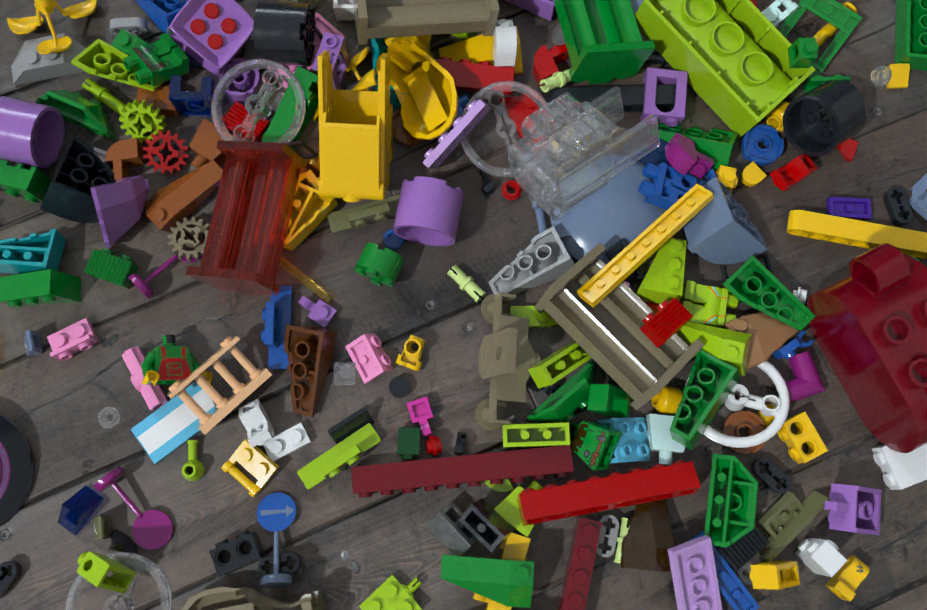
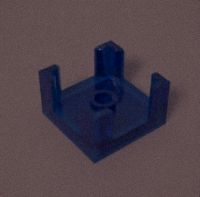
(189, 102)

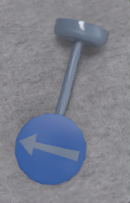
(276, 514)

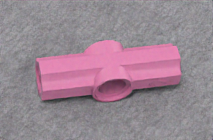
(153, 395)

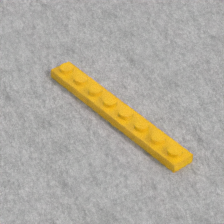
(645, 245)

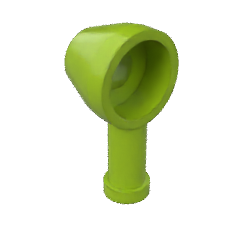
(198, 467)

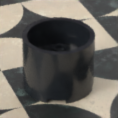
(284, 32)
(824, 117)

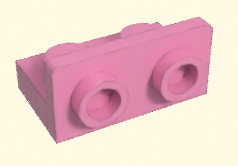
(72, 339)
(369, 357)

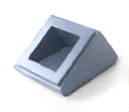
(32, 343)

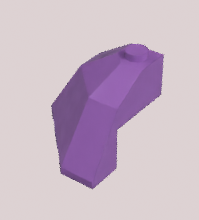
(119, 206)

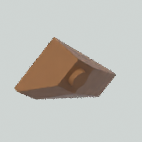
(766, 335)

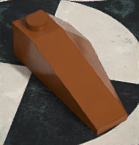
(182, 196)

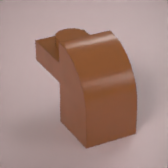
(123, 155)

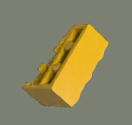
(306, 214)

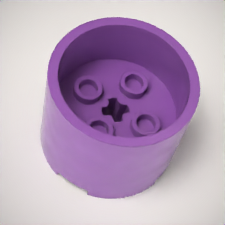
(30, 132)
(428, 211)

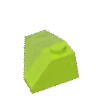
(108, 62)
(719, 342)

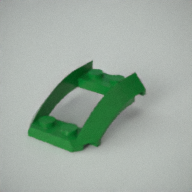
(833, 14)

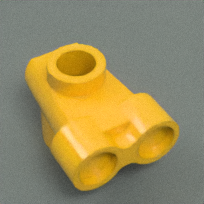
(409, 357)

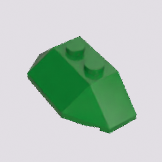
(79, 111)
(566, 399)
(730, 501)

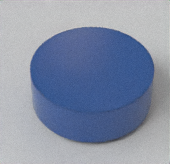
(392, 241)

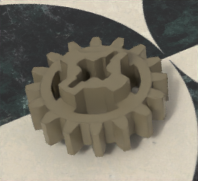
(185, 247)

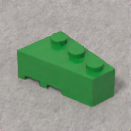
(27, 183)

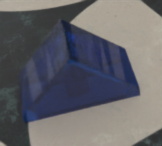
(78, 509)

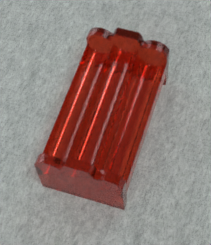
(250, 217)

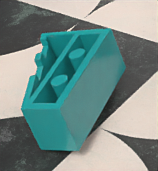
(32, 253)

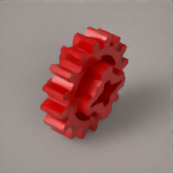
(156, 150)

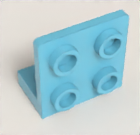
(633, 443)

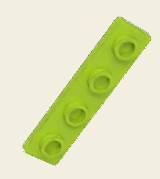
(344, 453)

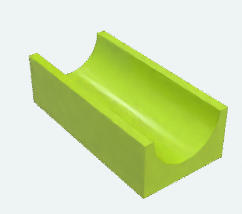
(730, 55)

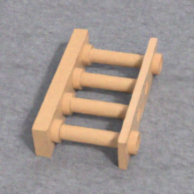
(224, 405)

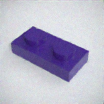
(849, 207)

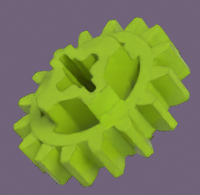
(140, 123)

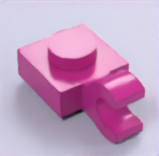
(420, 413)

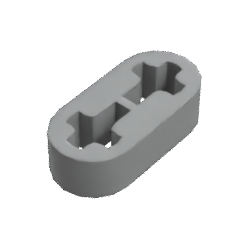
(133, 25)
(611, 537)

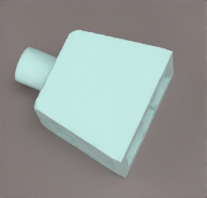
(660, 437)

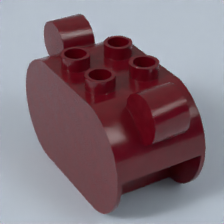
(877, 342)

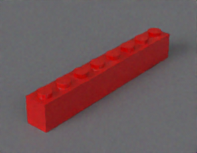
(607, 493)

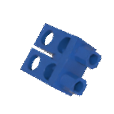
(665, 185)

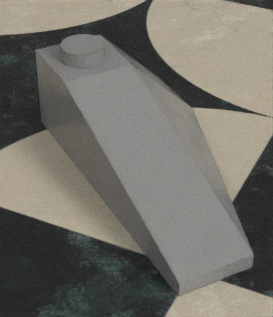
(536, 265)

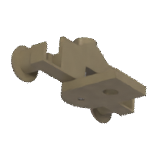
(503, 360)

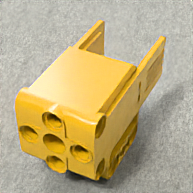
(354, 136)

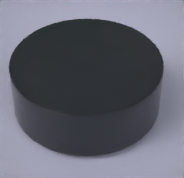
(399, 387)

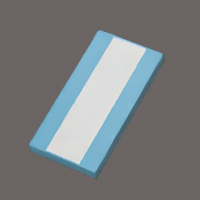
(172, 424)

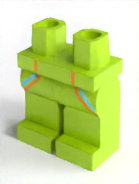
(708, 304)

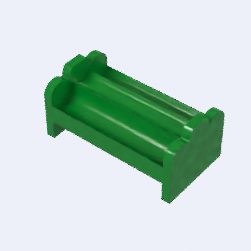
(602, 39)

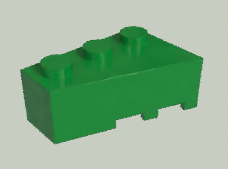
(39, 288)

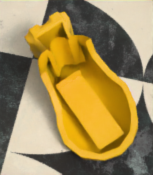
(431, 89)

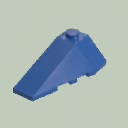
(162, 11)

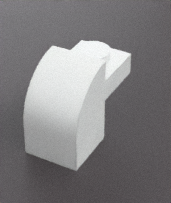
(504, 43)
(256, 423)

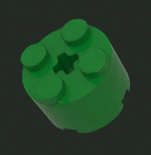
(379, 265)

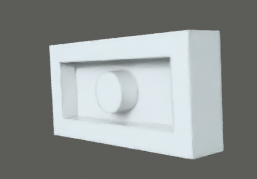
(287, 442)

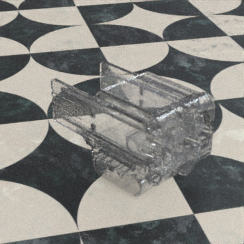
(570, 149)

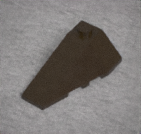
(648, 538)

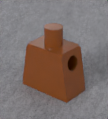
(205, 145)

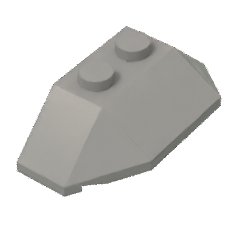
(32, 66)

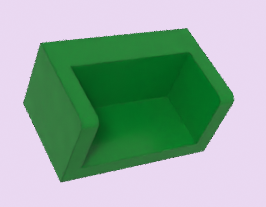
(608, 401)

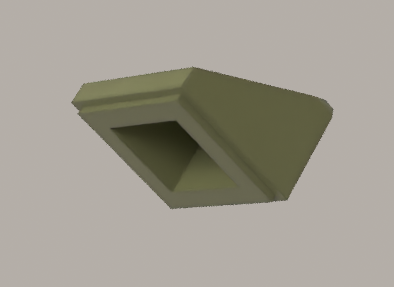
(102, 527)

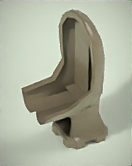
(249, 599)

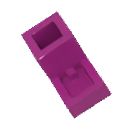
(684, 158)

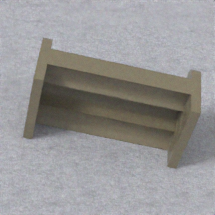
(423, 17)
(613, 333)

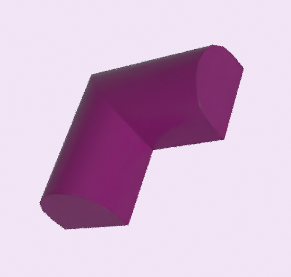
(807, 379)

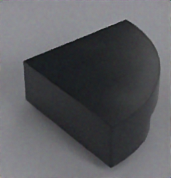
(460, 442)
(122, 542)

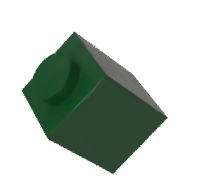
(409, 442)

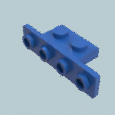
(276, 317)

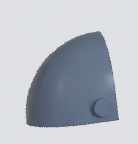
(722, 229)

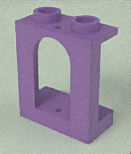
(337, 46)
(655, 77)

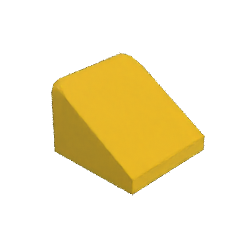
(899, 76)

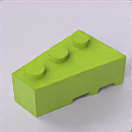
(665, 274)

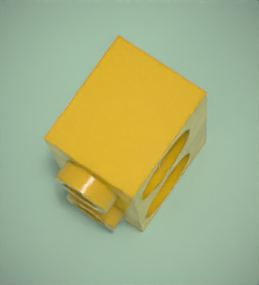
(805, 434)
(774, 575)

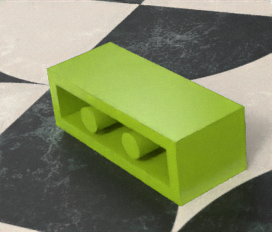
(558, 364)
(536, 434)

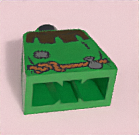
(594, 443)

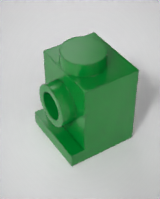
(807, 53)

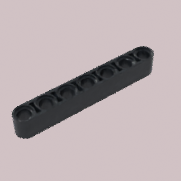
(631, 96)

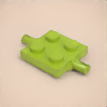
(393, 596)

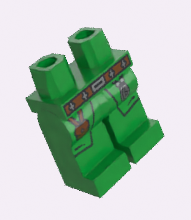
(157, 61)

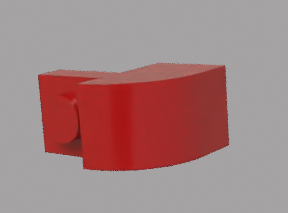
(545, 61)
(793, 172)

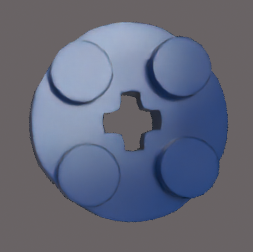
(771, 139)

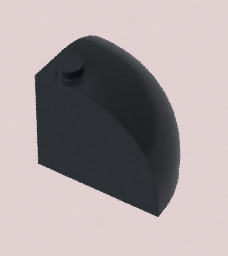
(70, 189)

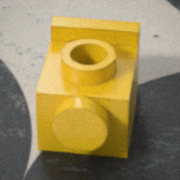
(727, 176)

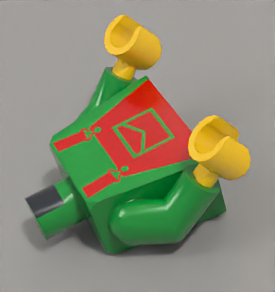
(169, 363)

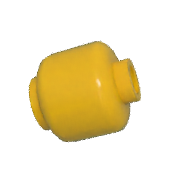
(775, 116)
(667, 400)

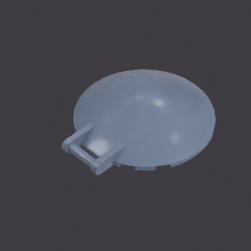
(606, 215)

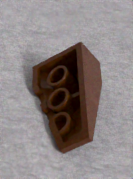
(309, 360)

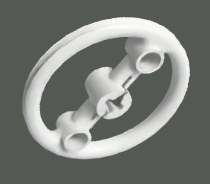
(748, 400)

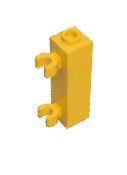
(513, 548)

